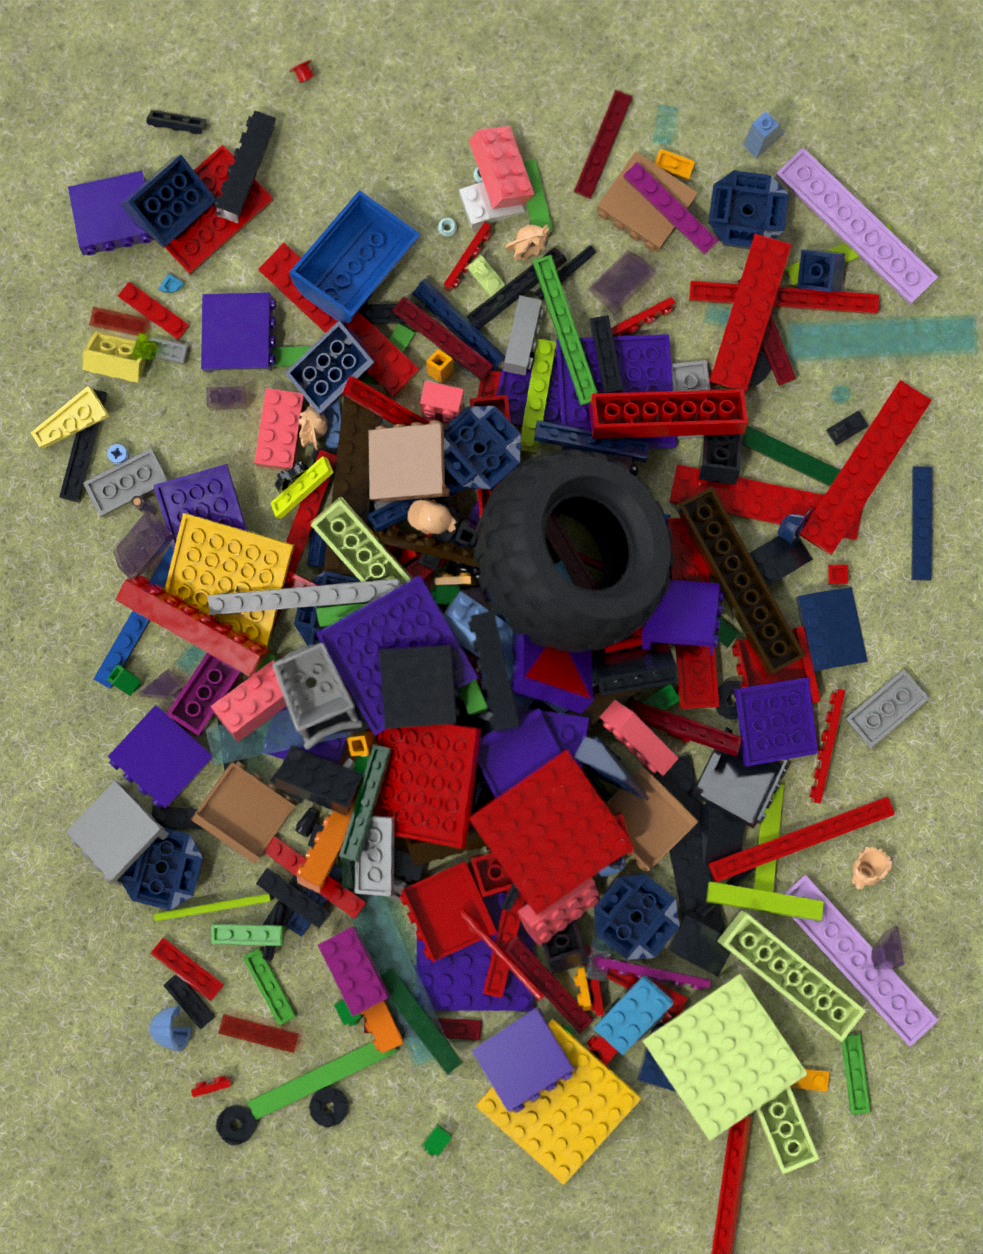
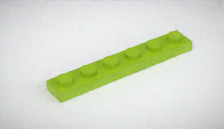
(537, 393)

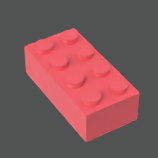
(501, 167)
(441, 402)
(279, 429)
(251, 703)
(638, 738)
(560, 914)

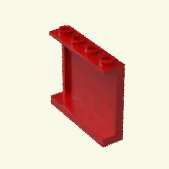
(754, 674)
(436, 910)

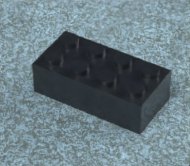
(318, 780)

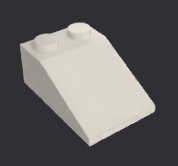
(479, 208)

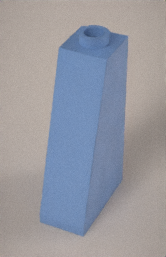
(762, 134)

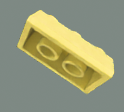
(112, 357)

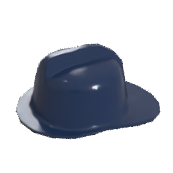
(792, 526)

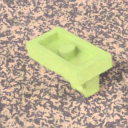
(485, 275)

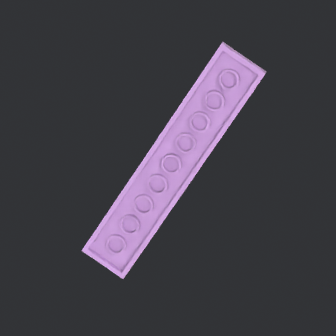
(856, 226)
(853, 958)

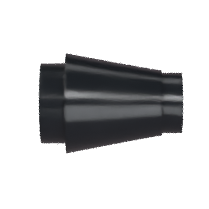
(306, 823)

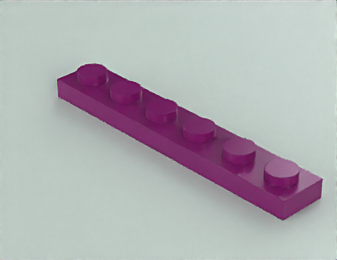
(670, 208)
(659, 974)

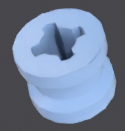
(121, 455)

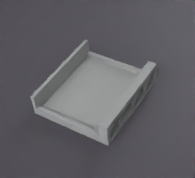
(115, 832)

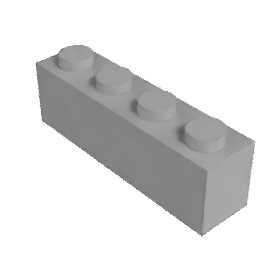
(522, 335)

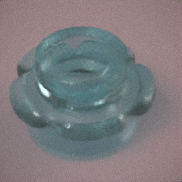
(840, 389)

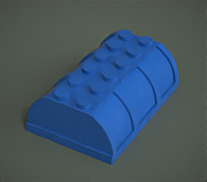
(352, 257)

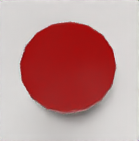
(303, 71)

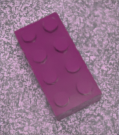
(206, 686)
(354, 970)

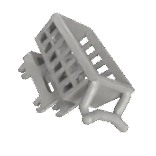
(317, 703)

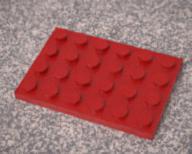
(210, 231)

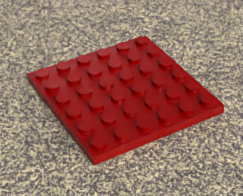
(429, 782)
(551, 832)

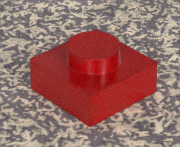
(837, 574)

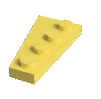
(73, 417)

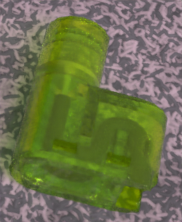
(144, 348)

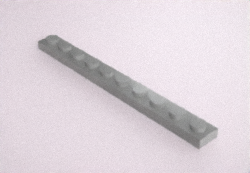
(300, 596)

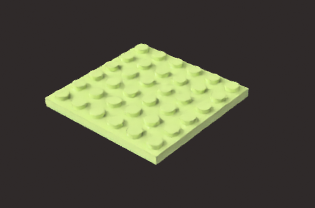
(724, 1057)

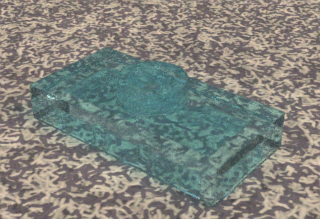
(716, 315)
(190, 659)

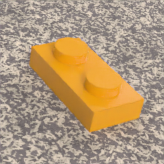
(674, 164)
(464, 579)
(581, 981)
(813, 1080)

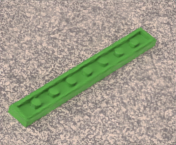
(565, 329)
(316, 1079)

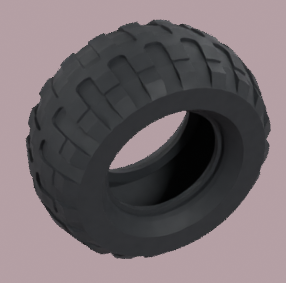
(623, 524)

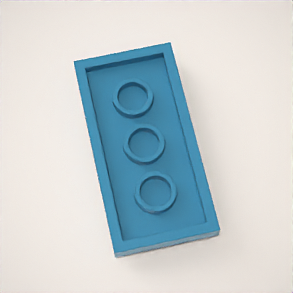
(633, 1015)

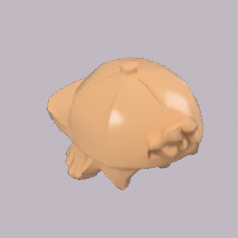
(528, 241)
(313, 426)
(430, 517)
(870, 867)

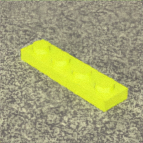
(301, 487)

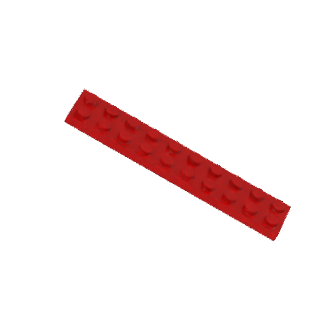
(390, 365)
(865, 467)
(752, 498)
(694, 663)

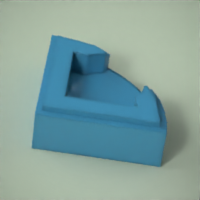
(171, 284)

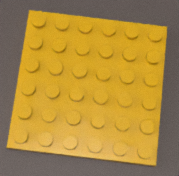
(223, 560)
(573, 1117)

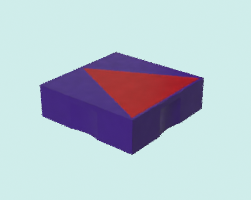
(552, 674)

